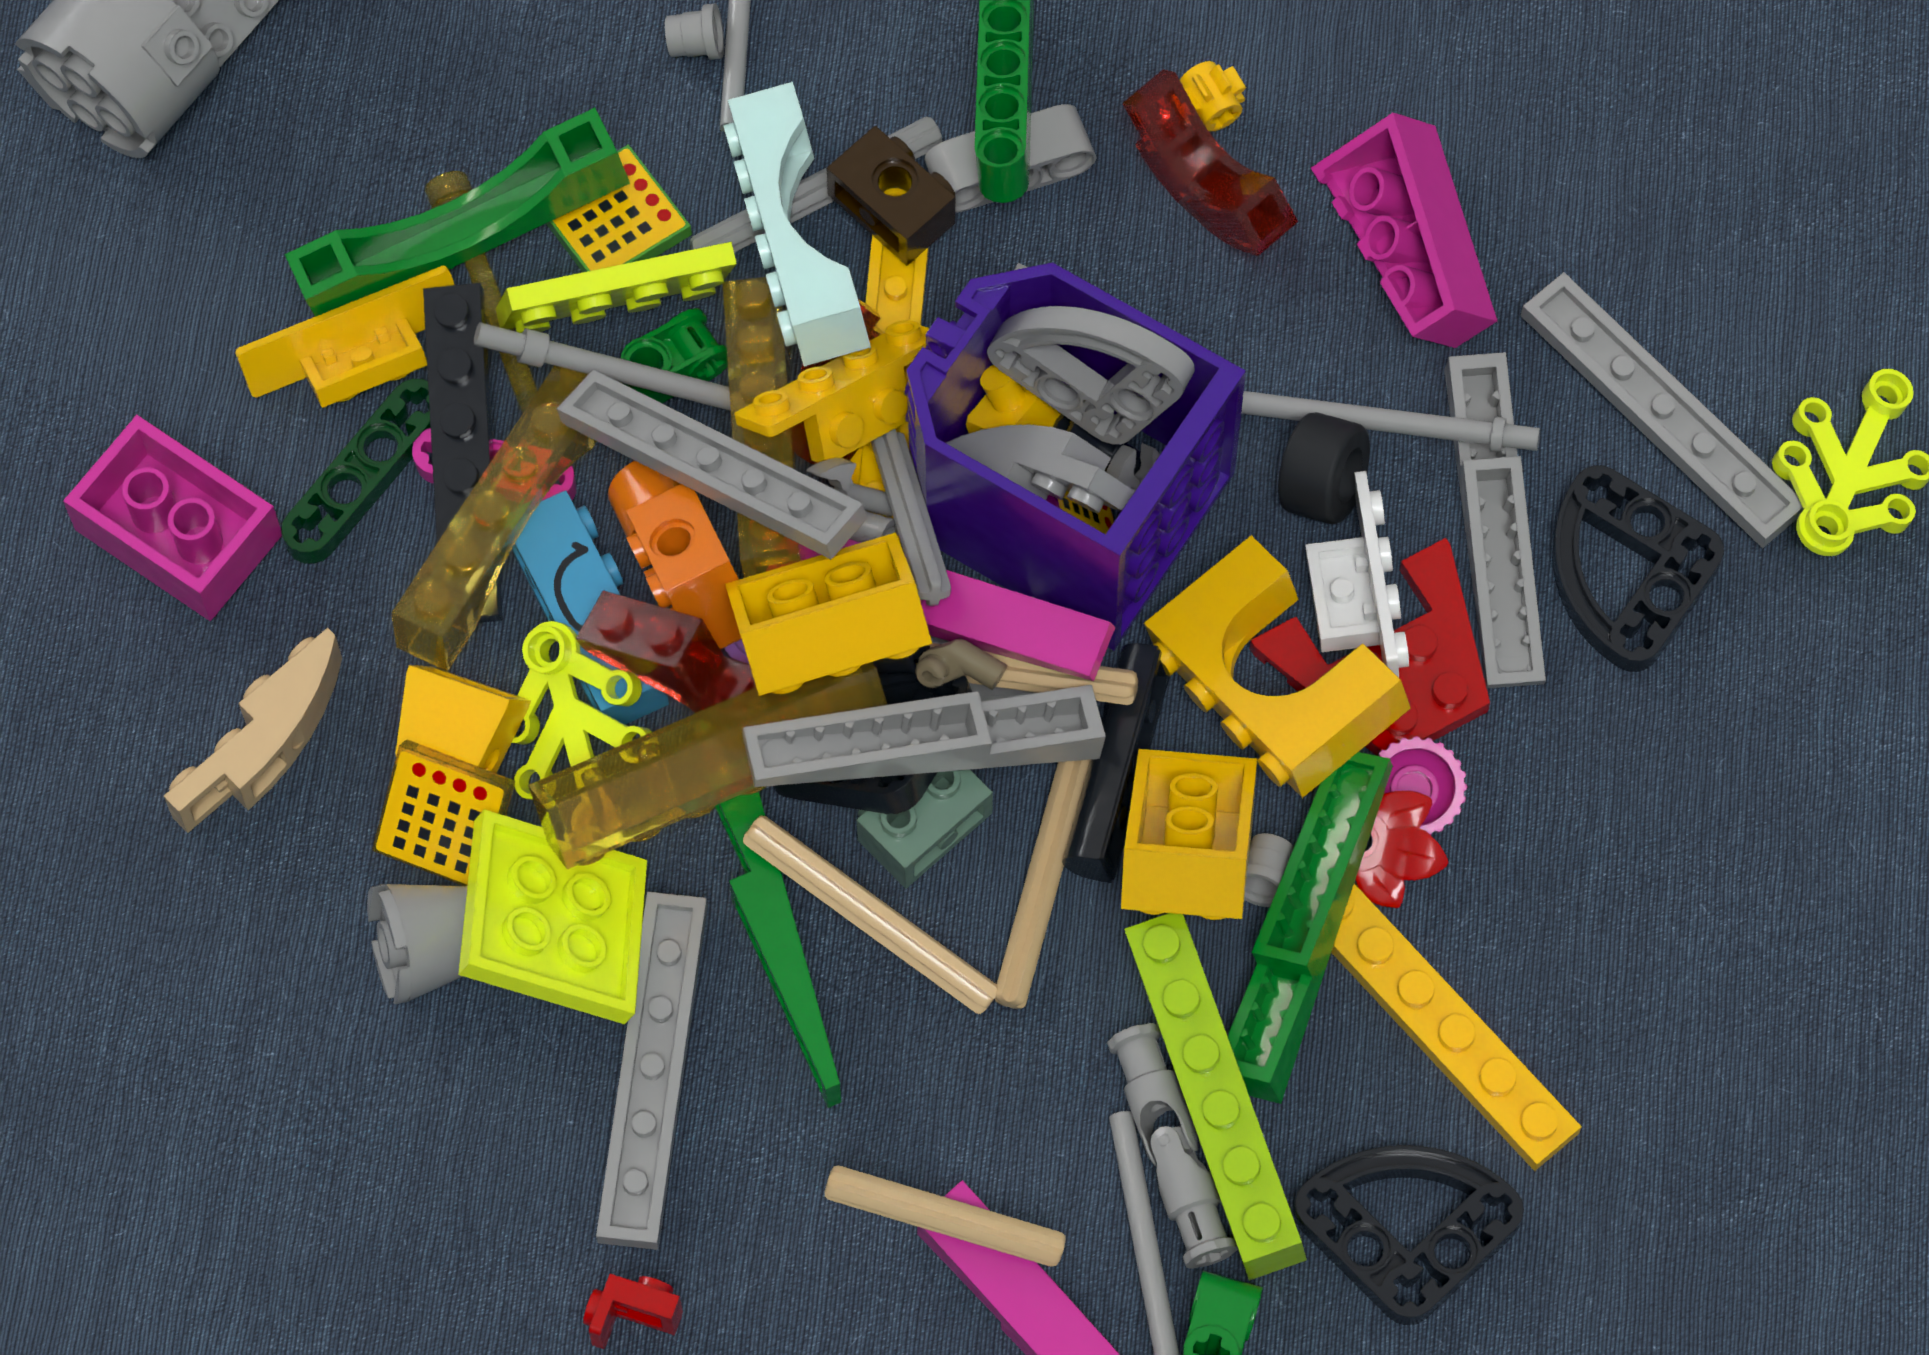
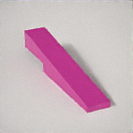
(1016, 625)
(1017, 1293)

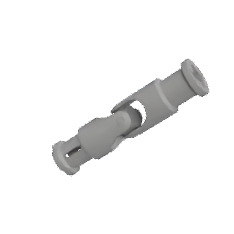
(1182, 1179)

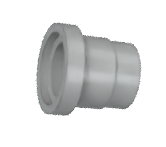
(696, 33)
(1266, 866)

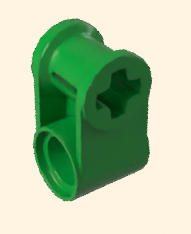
(679, 347)
(1221, 1316)

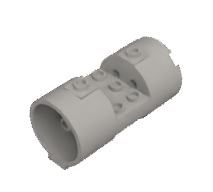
(132, 61)

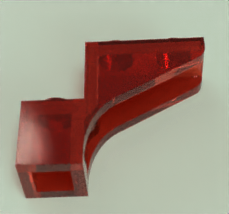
(664, 651)

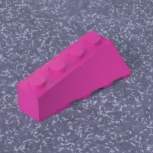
(1412, 227)

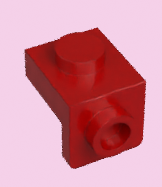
(642, 1302)

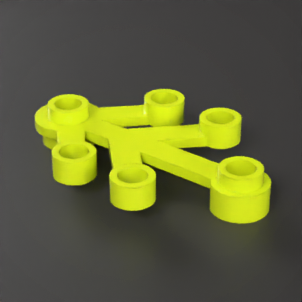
(1850, 470)
(570, 717)

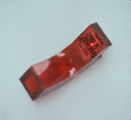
(1218, 191)

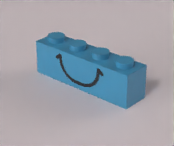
(567, 581)

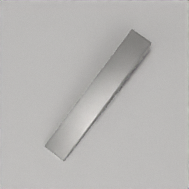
(1496, 527)
(928, 737)

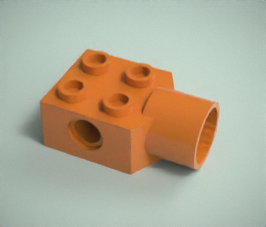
(675, 535)

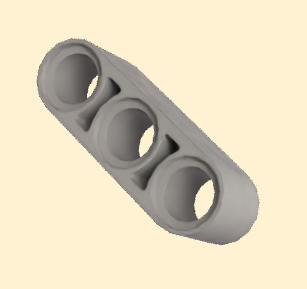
(1056, 153)

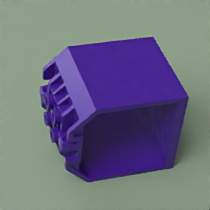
(1023, 537)

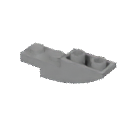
(1047, 463)

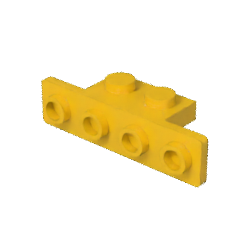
(346, 346)
(846, 398)

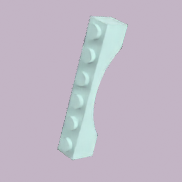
(818, 292)

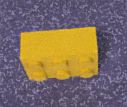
(829, 615)
(1189, 834)

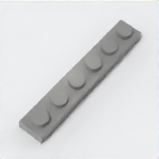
(1663, 409)
(713, 464)
(652, 1072)

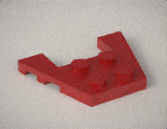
(1444, 665)

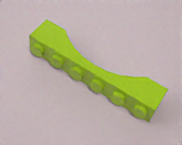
(1215, 1095)

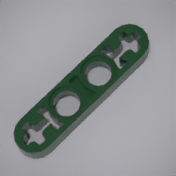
(356, 466)

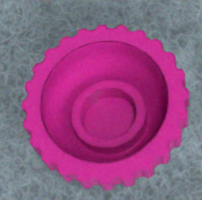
(1431, 771)

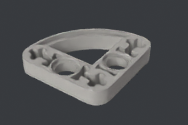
(1029, 354)

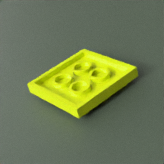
(551, 927)

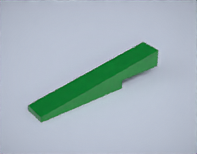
(1305, 924)
(770, 925)

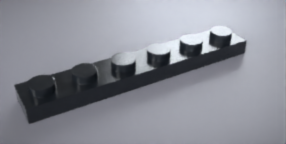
(458, 405)

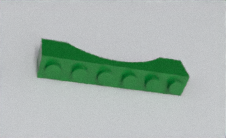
(549, 179)

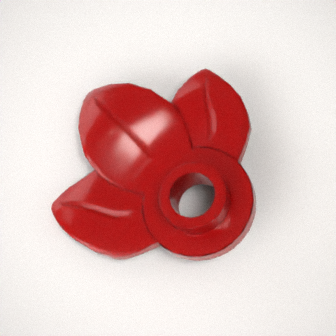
(1399, 849)

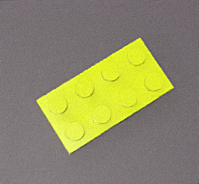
(630, 284)

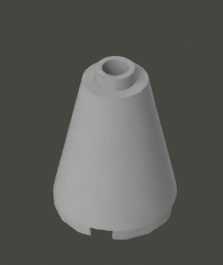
(416, 936)

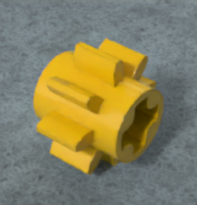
(1214, 94)

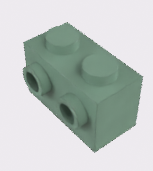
(921, 836)

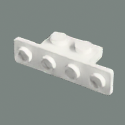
(1351, 588)

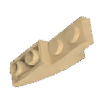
(279, 722)

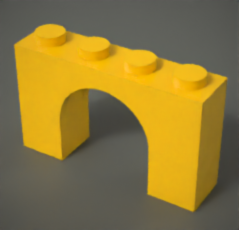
(1296, 734)

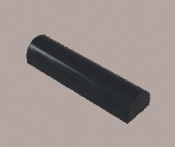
(1107, 792)

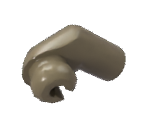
(956, 660)

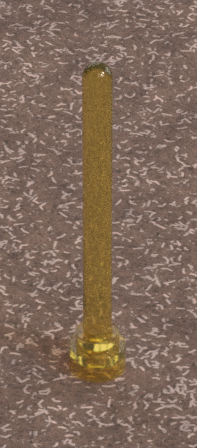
(441, 191)

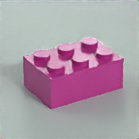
(173, 517)

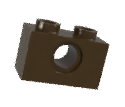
(902, 222)

